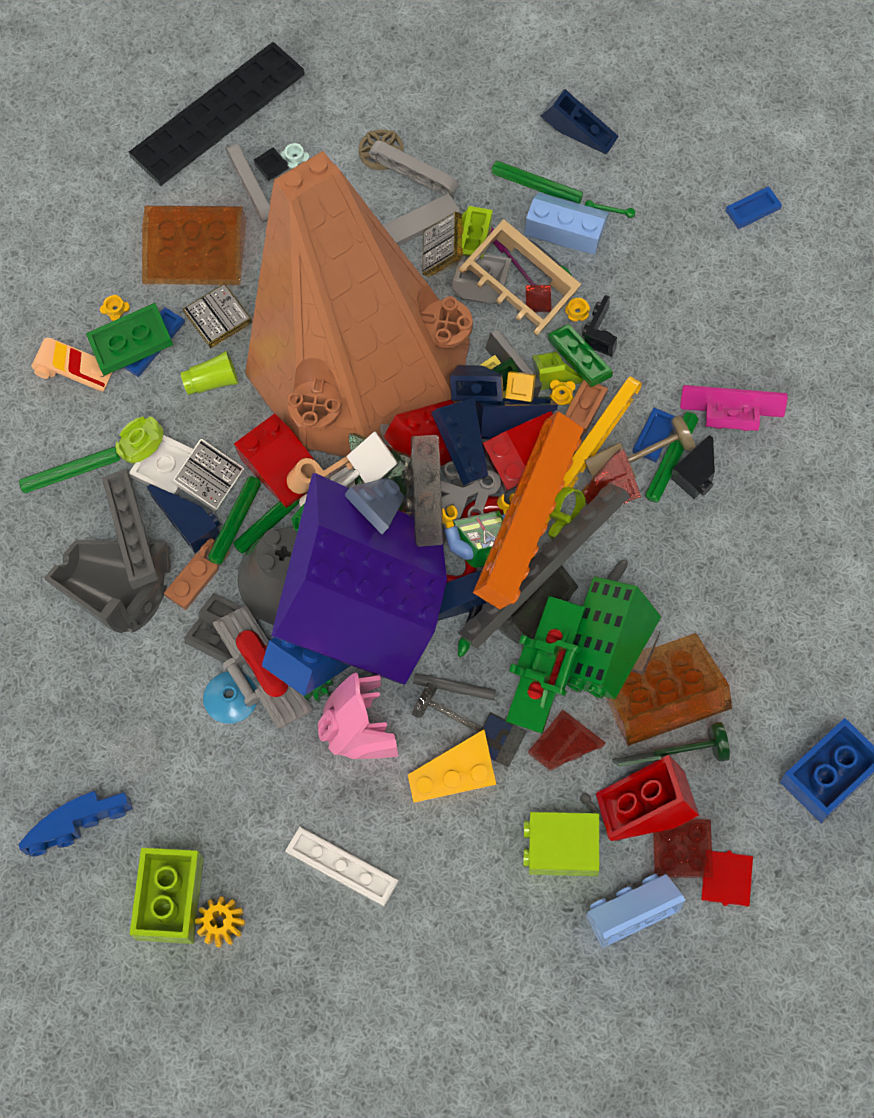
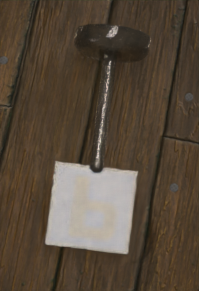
(501, 736)

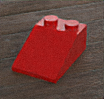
(511, 451)
(271, 454)
(647, 801)

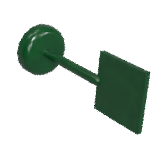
(717, 741)

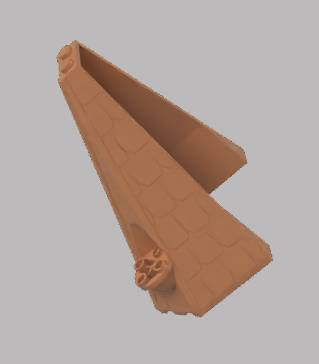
(344, 316)

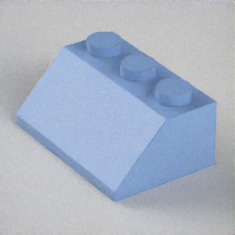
(565, 223)
(634, 909)

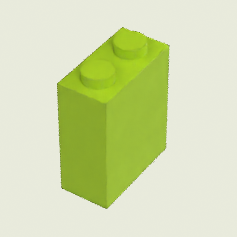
(562, 844)

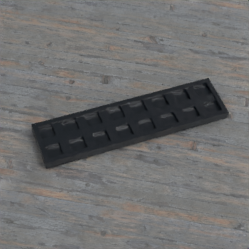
(216, 113)

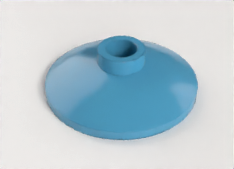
(226, 709)

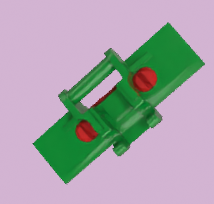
(544, 664)

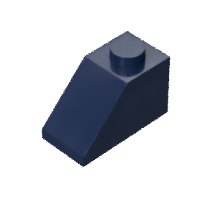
(476, 383)

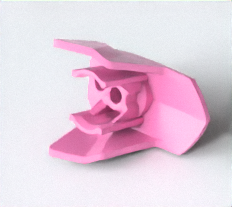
(347, 723)

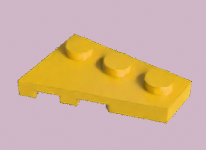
(455, 771)

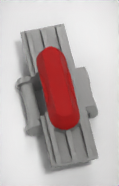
(248, 647)

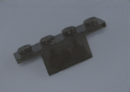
(424, 490)

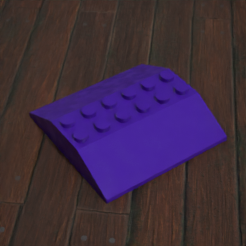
(359, 590)

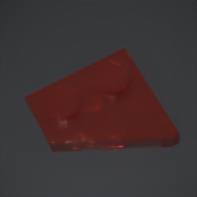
(617, 472)
(564, 742)

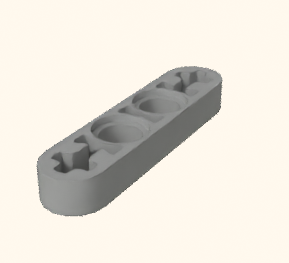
(413, 168)
(249, 181)

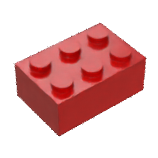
(416, 423)

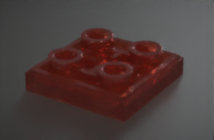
(684, 850)

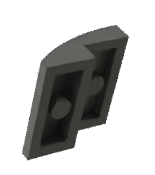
(203, 633)

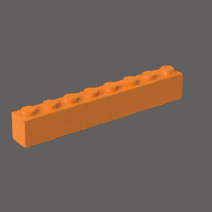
(529, 511)

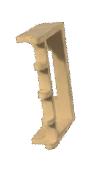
(514, 239)

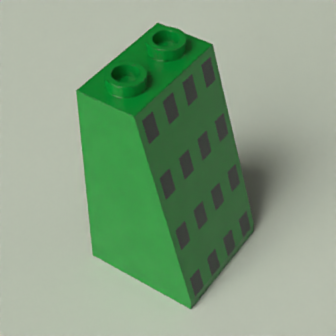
(611, 637)

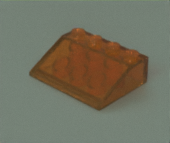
(193, 245)
(674, 691)

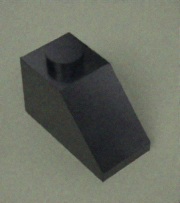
(696, 470)

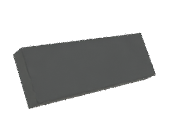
(499, 346)

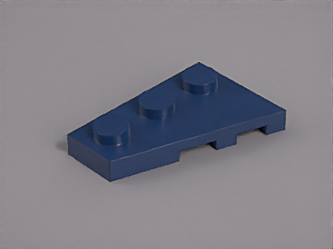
(463, 439)

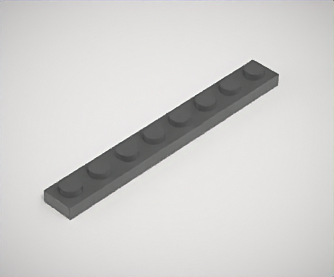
(548, 561)

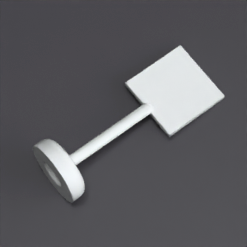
(370, 460)

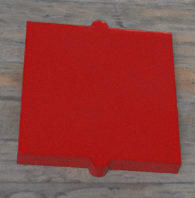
(730, 879)

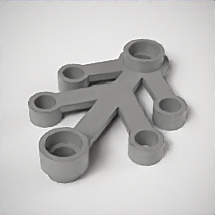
(458, 496)

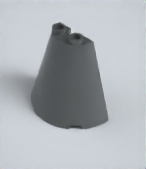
(98, 582)

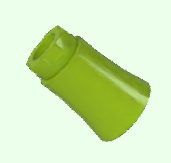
(210, 374)

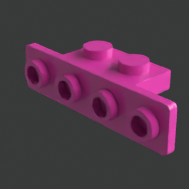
(733, 407)

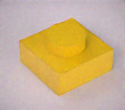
(520, 386)

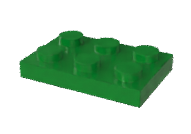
(129, 339)

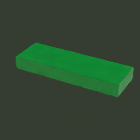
(580, 355)

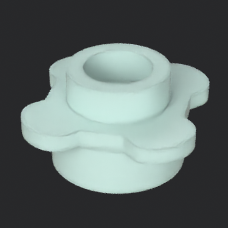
(290, 151)

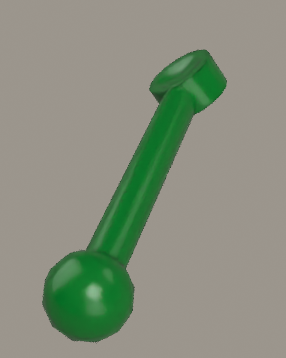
(630, 212)

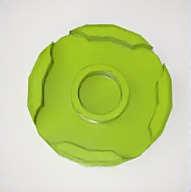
(139, 439)

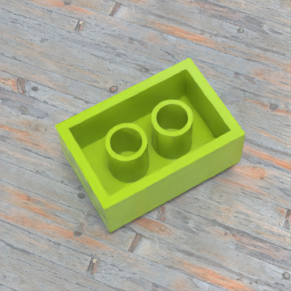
(166, 895)

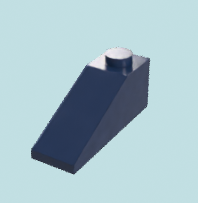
(578, 122)
(502, 416)
(187, 517)

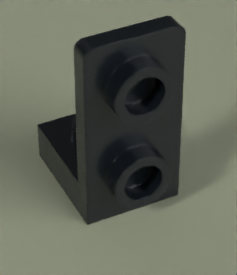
(600, 340)

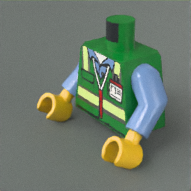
(473, 536)

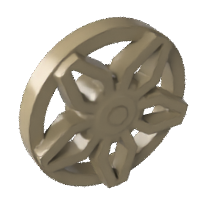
(363, 154)

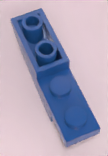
(63, 824)

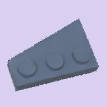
(377, 501)

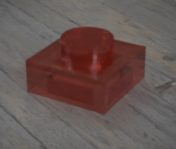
(538, 297)

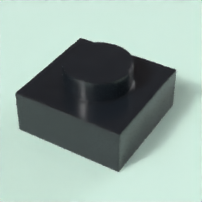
(270, 164)

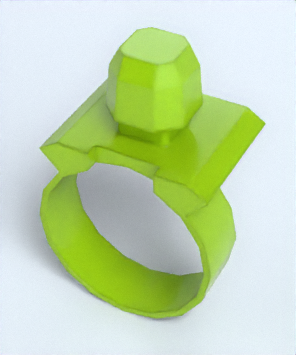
(561, 518)

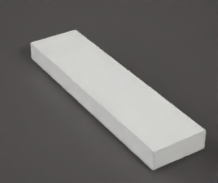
(342, 866)

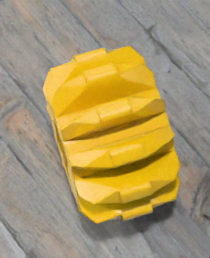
(230, 923)

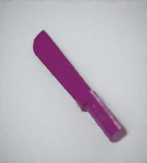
(502, 248)

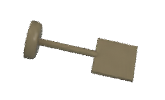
(681, 434)

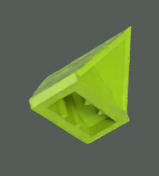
(476, 228)
(550, 367)

